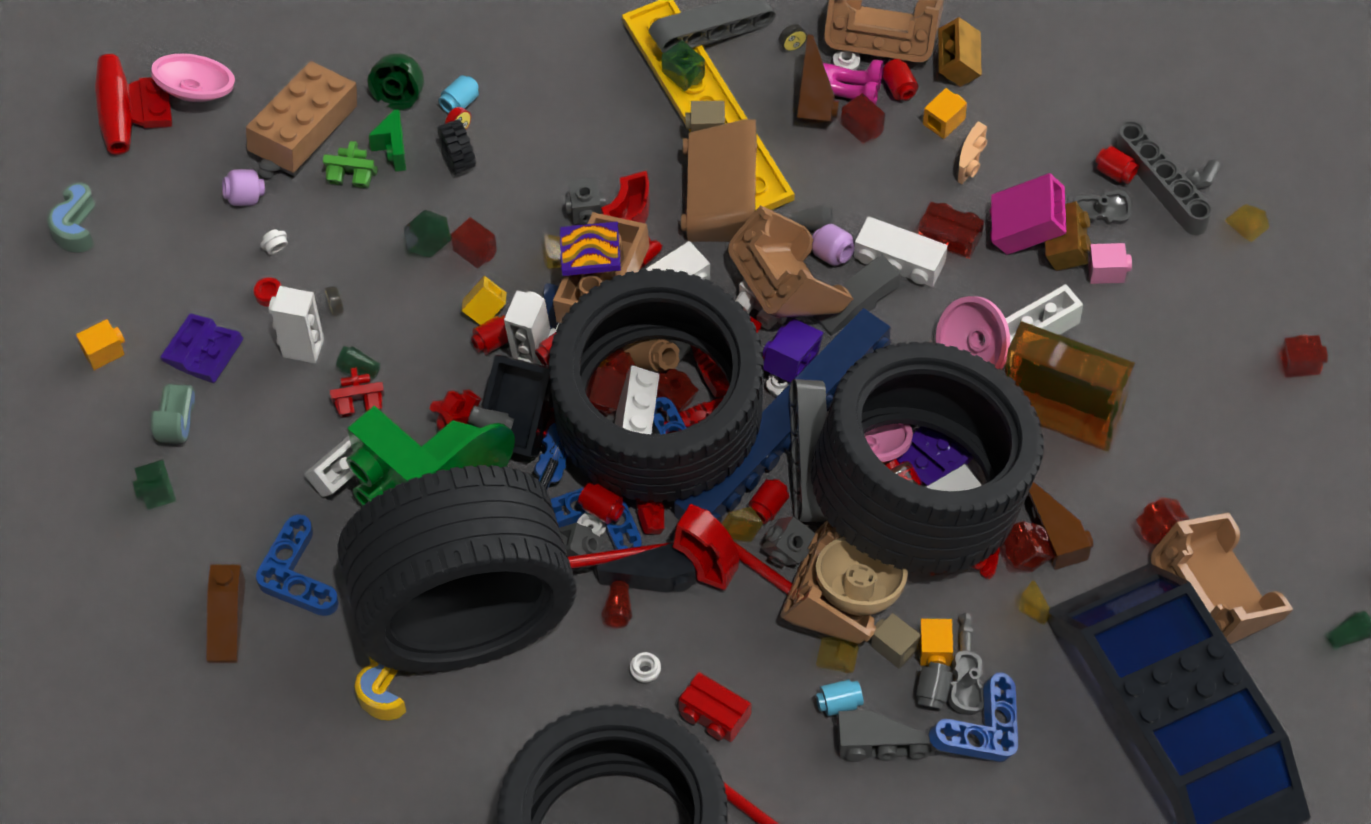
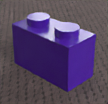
(792, 349)

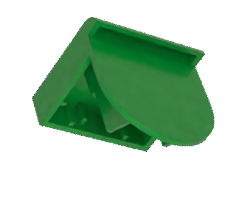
(389, 456)

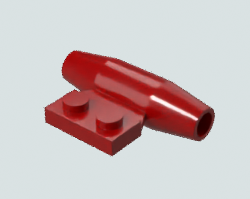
(125, 103)

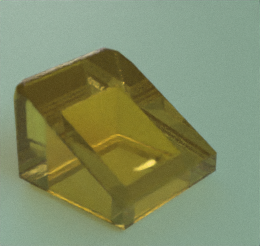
(1249, 222)
(553, 251)
(743, 524)
(1034, 604)
(837, 655)

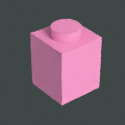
(1108, 263)

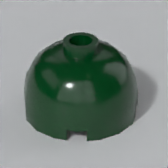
(396, 81)

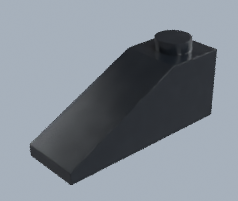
(655, 570)

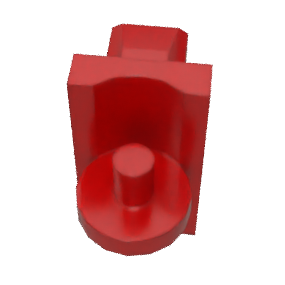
(344, 397)
(455, 407)

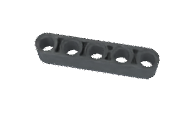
(711, 23)
(1192, 209)
(807, 419)

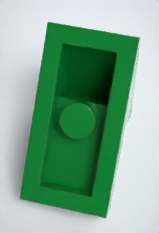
(389, 137)

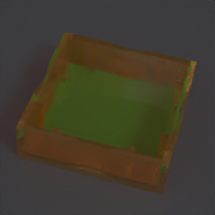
(1070, 384)

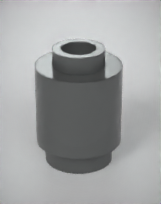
(934, 685)

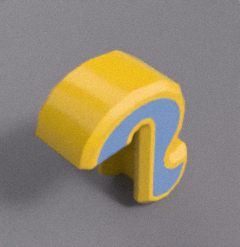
(372, 693)

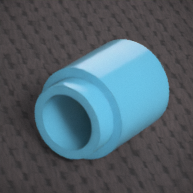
(459, 93)
(839, 697)

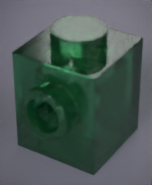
(683, 65)
(427, 233)
(154, 485)

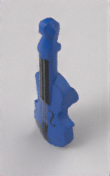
(551, 463)

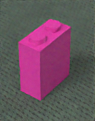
(1028, 214)

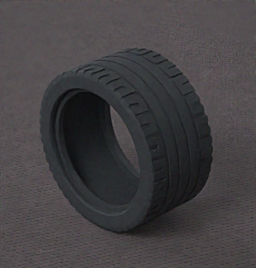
(657, 307)
(951, 395)
(455, 569)
(609, 743)

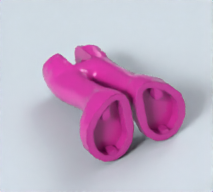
(863, 81)

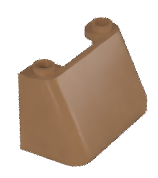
(883, 31)
(720, 180)
(771, 258)
(1204, 556)
(809, 607)

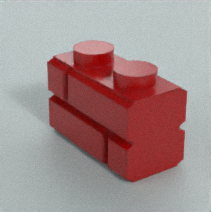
(714, 707)

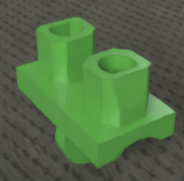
(338, 165)

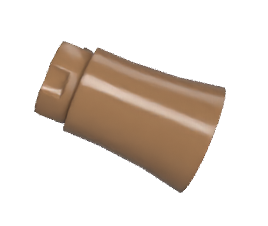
(654, 354)

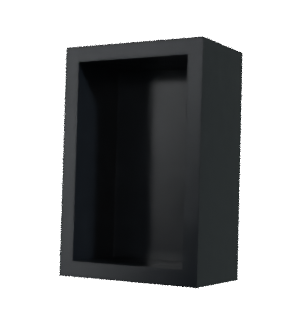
(526, 396)

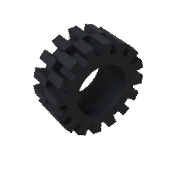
(456, 146)

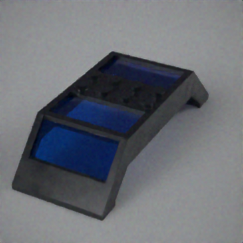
(1185, 699)

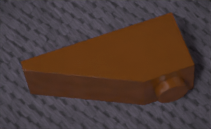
(816, 93)
(1065, 531)
(224, 612)

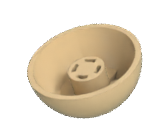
(856, 581)

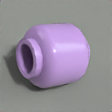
(242, 187)
(833, 244)

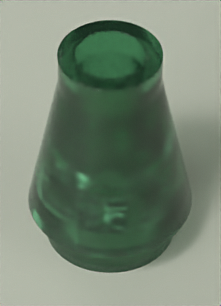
(352, 357)
(1352, 630)

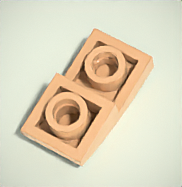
(970, 152)

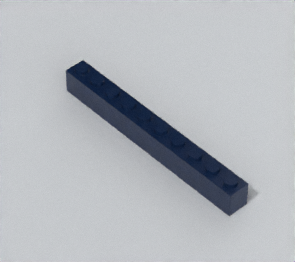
(854, 341)

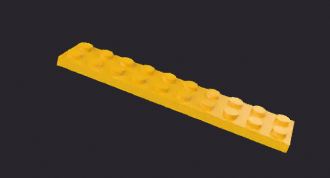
(771, 186)

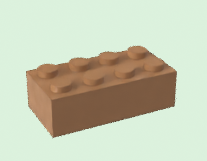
(301, 116)
(633, 249)

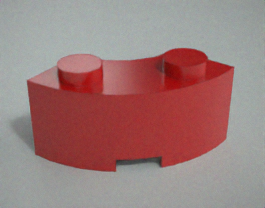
(632, 200)
(707, 546)

